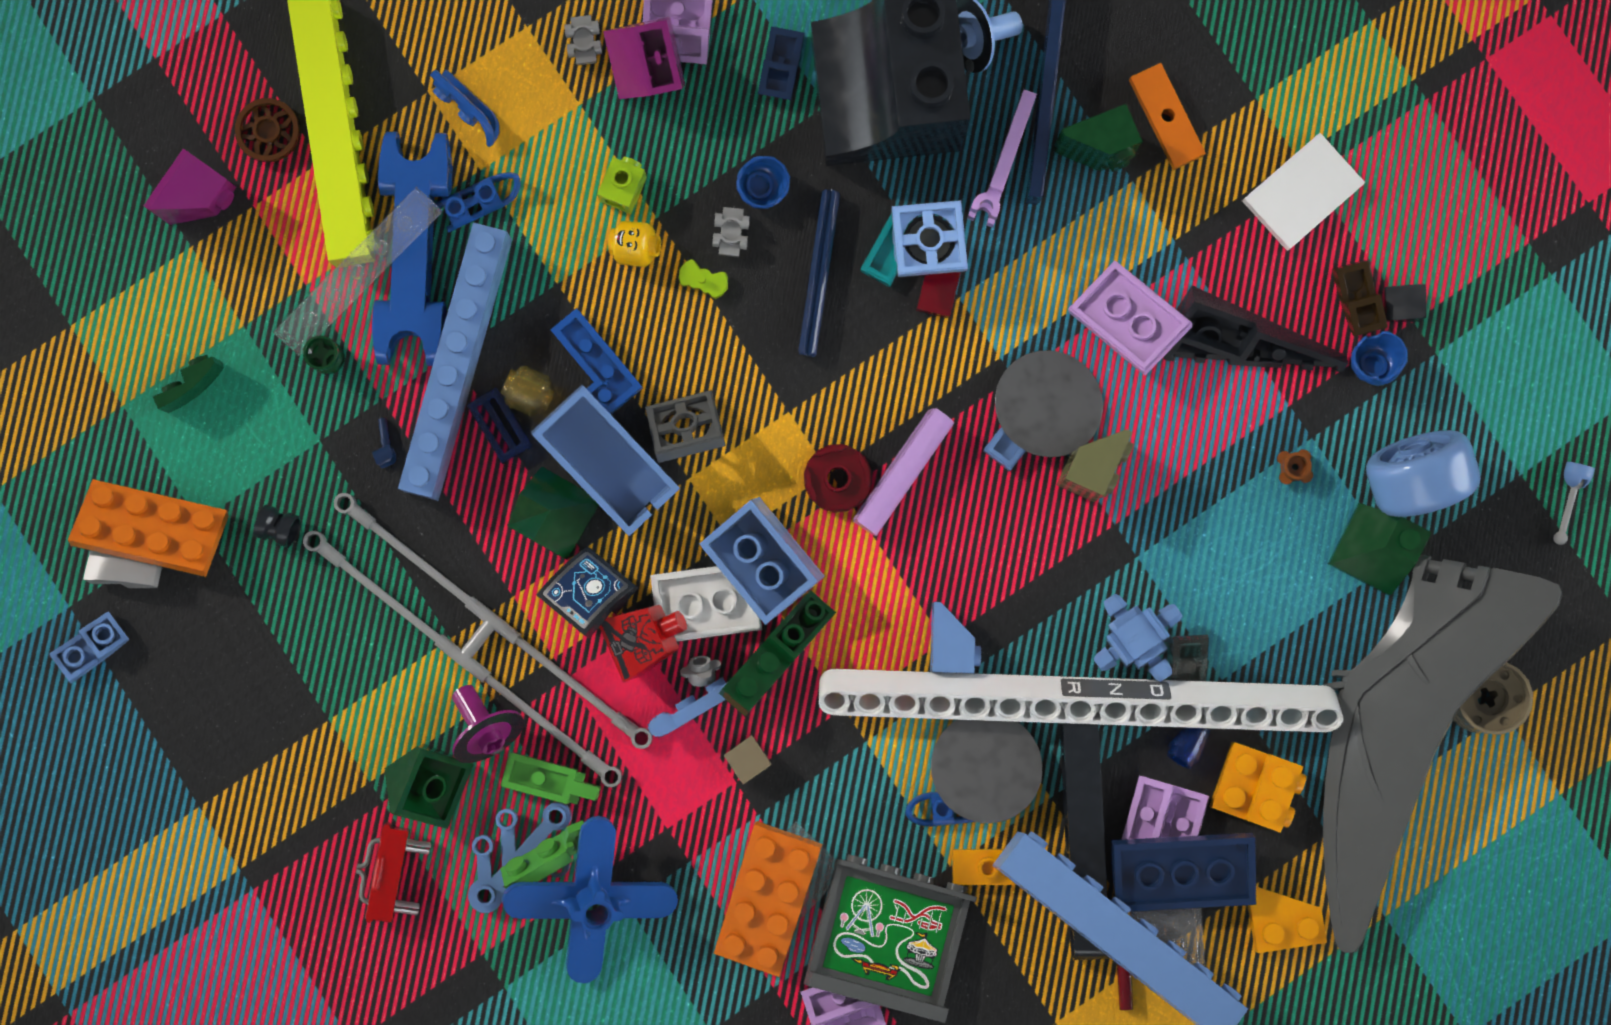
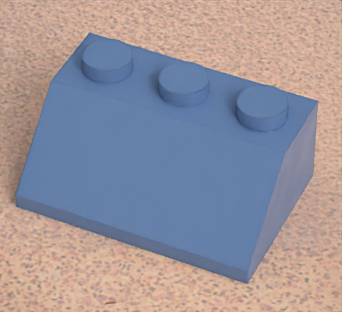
(761, 560)

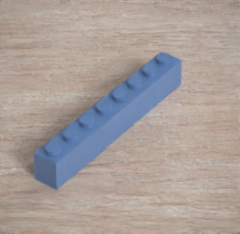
(455, 362)
(1117, 934)

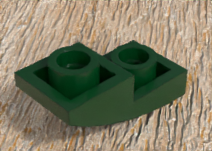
(197, 378)

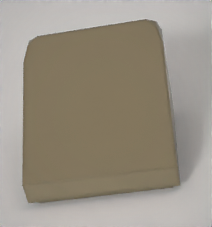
(747, 759)

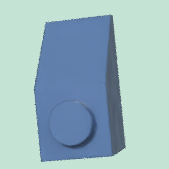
(951, 643)

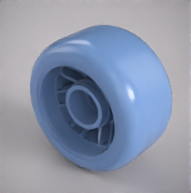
(1423, 473)

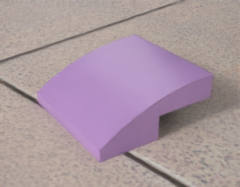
(690, 25)
(1164, 811)
(835, 1009)

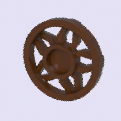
(267, 130)

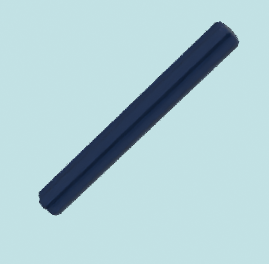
(819, 273)

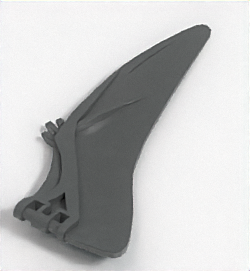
(1399, 712)

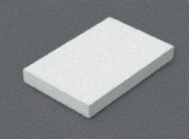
(1303, 191)
(706, 601)

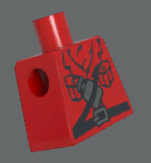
(642, 639)

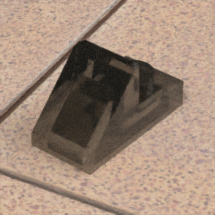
(1188, 657)

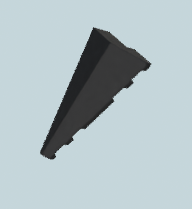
(1244, 338)

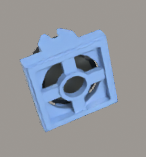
(929, 241)

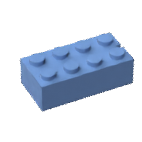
(604, 460)

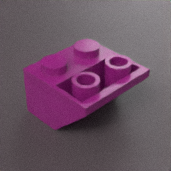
(644, 58)

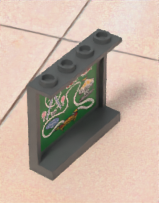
(888, 938)

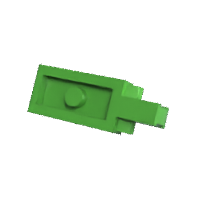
(547, 780)
(544, 859)

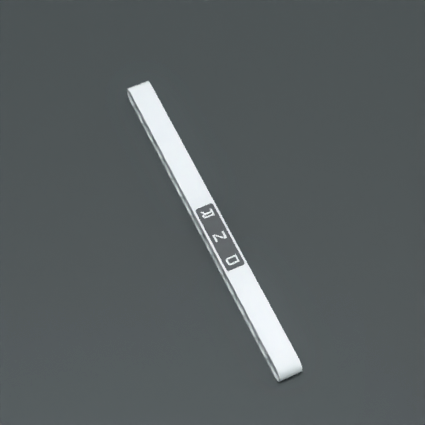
(1079, 700)

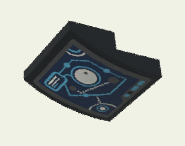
(587, 591)

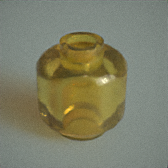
(527, 390)

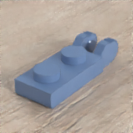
(687, 710)

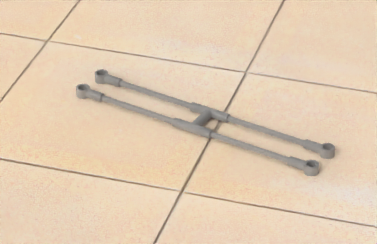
(464, 656)

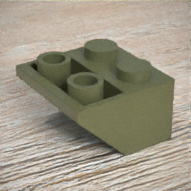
(1093, 466)

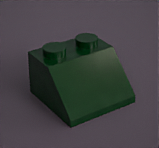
(1101, 141)

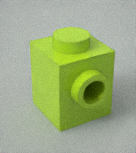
(622, 184)

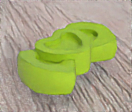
(702, 279)

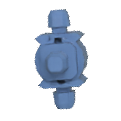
(1137, 637)

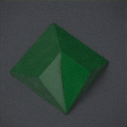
(552, 512)
(426, 785)

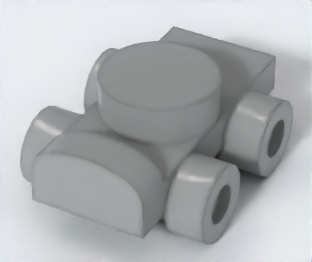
(584, 47)
(731, 238)

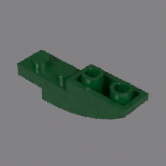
(777, 653)

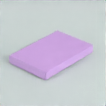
(1130, 317)

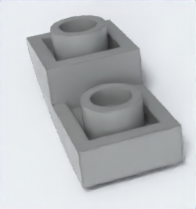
(111, 569)

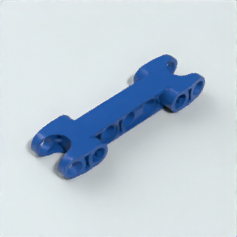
(410, 304)

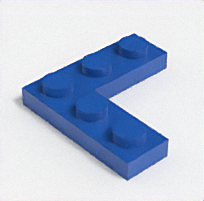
(611, 379)

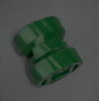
(317, 352)

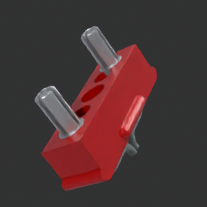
(387, 873)

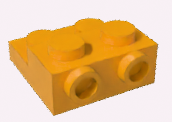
(1258, 787)

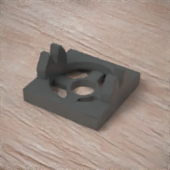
(660, 412)

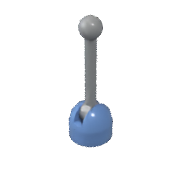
(1577, 477)

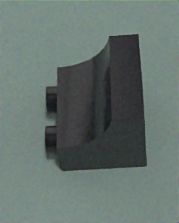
(891, 81)

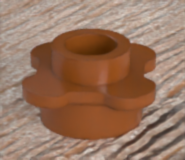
(1302, 459)

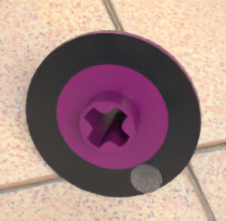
(486, 732)

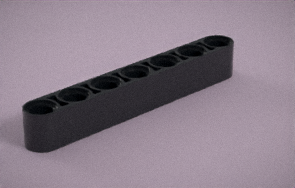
(1083, 815)

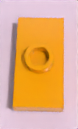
(976, 867)

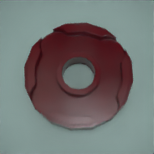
(837, 457)

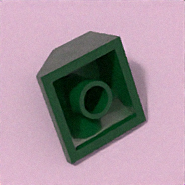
(1379, 548)

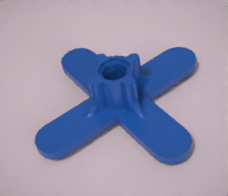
(589, 888)

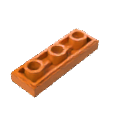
(1158, 98)

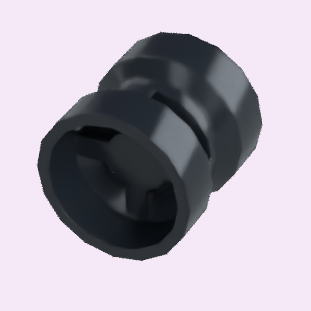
(276, 526)

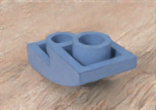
(89, 647)

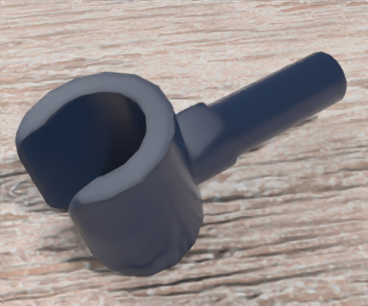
(385, 455)

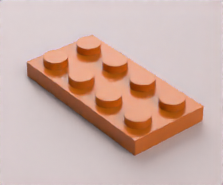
(148, 527)
(767, 898)

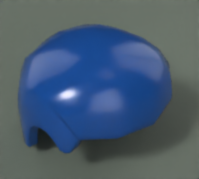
(763, 182)
(1379, 358)

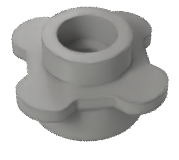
(701, 671)

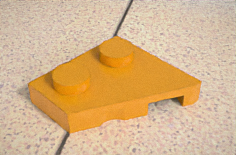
(1284, 922)

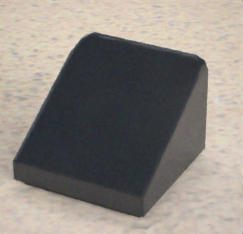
(1405, 303)

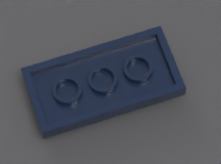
(1185, 871)

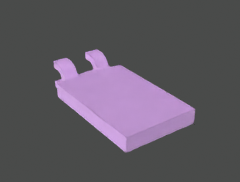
(990, 200)

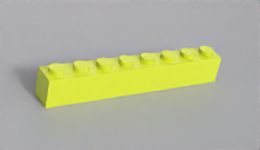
(331, 125)

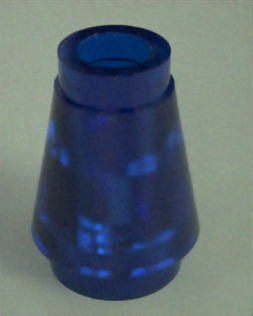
(1188, 746)

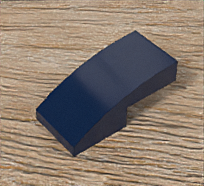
(781, 63)

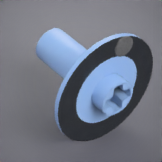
(980, 33)

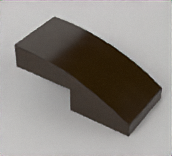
(1358, 298)

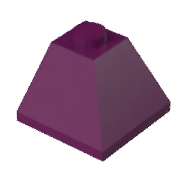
(190, 191)

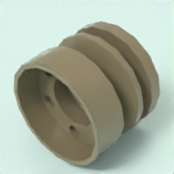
(1506, 707)

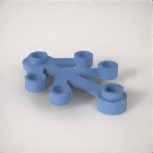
(508, 849)

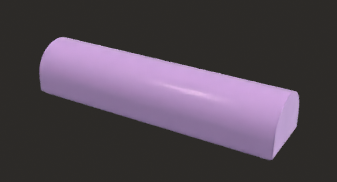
(903, 471)

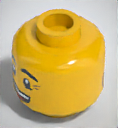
(634, 243)

